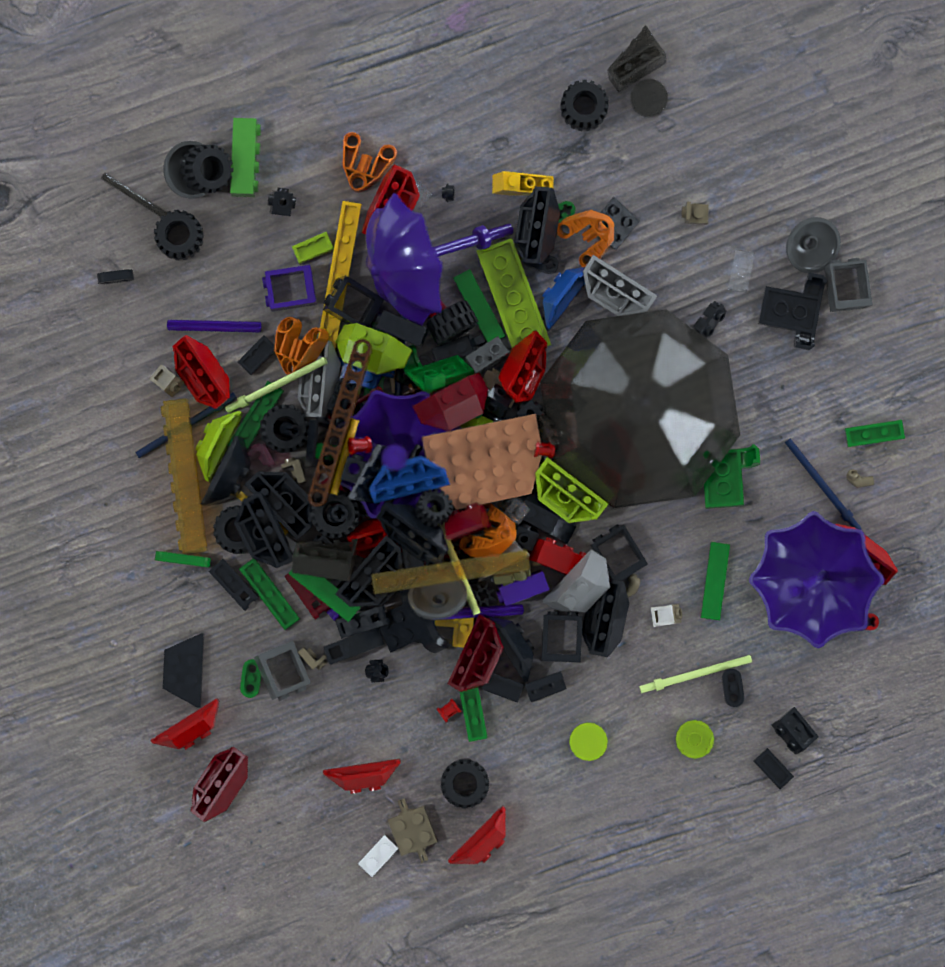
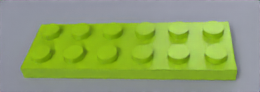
(511, 292)

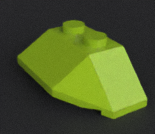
(386, 354)
(216, 442)
(566, 494)

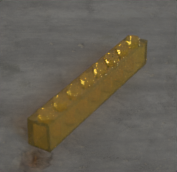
(185, 476)
(450, 571)

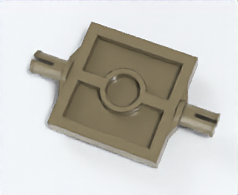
(412, 830)

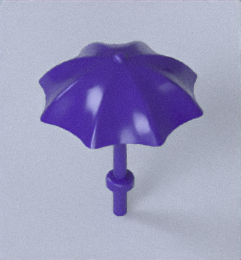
(406, 263)
(391, 423)
(816, 579)

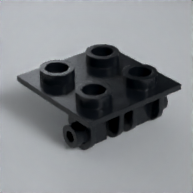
(623, 221)

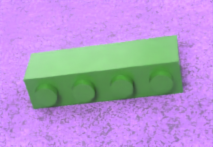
(244, 157)

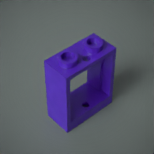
(311, 297)
(523, 589)

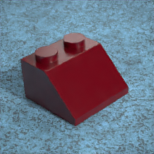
(467, 522)

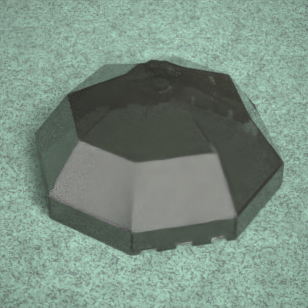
(630, 450)

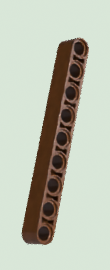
(347, 415)

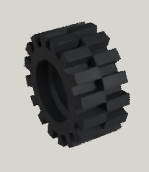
(436, 498)

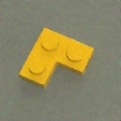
(462, 629)

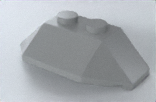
(615, 290)
(318, 386)
(581, 585)

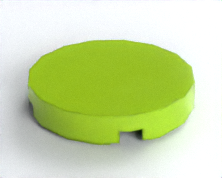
(694, 739)
(588, 741)

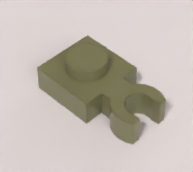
(510, 577)

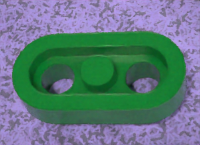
(250, 678)

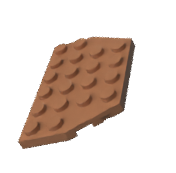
(487, 460)

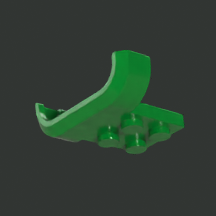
(438, 374)
(725, 484)

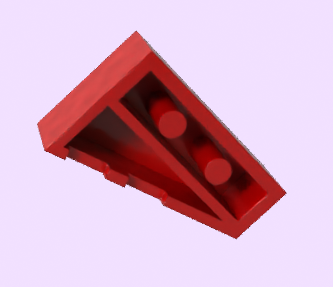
(555, 557)

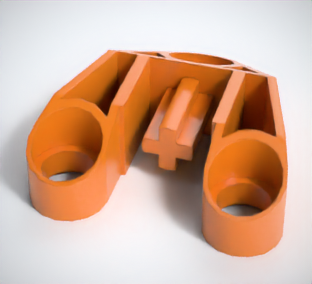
(378, 170)
(581, 220)
(298, 352)
(499, 539)

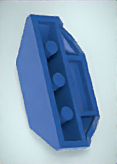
(561, 295)
(412, 478)

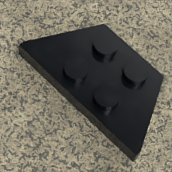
(185, 669)

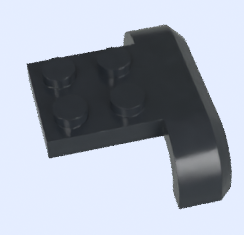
(795, 310)
(409, 627)

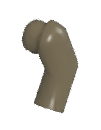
(856, 480)
(634, 583)

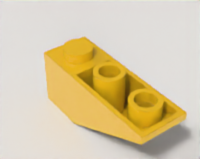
(518, 183)

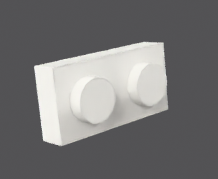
(378, 855)

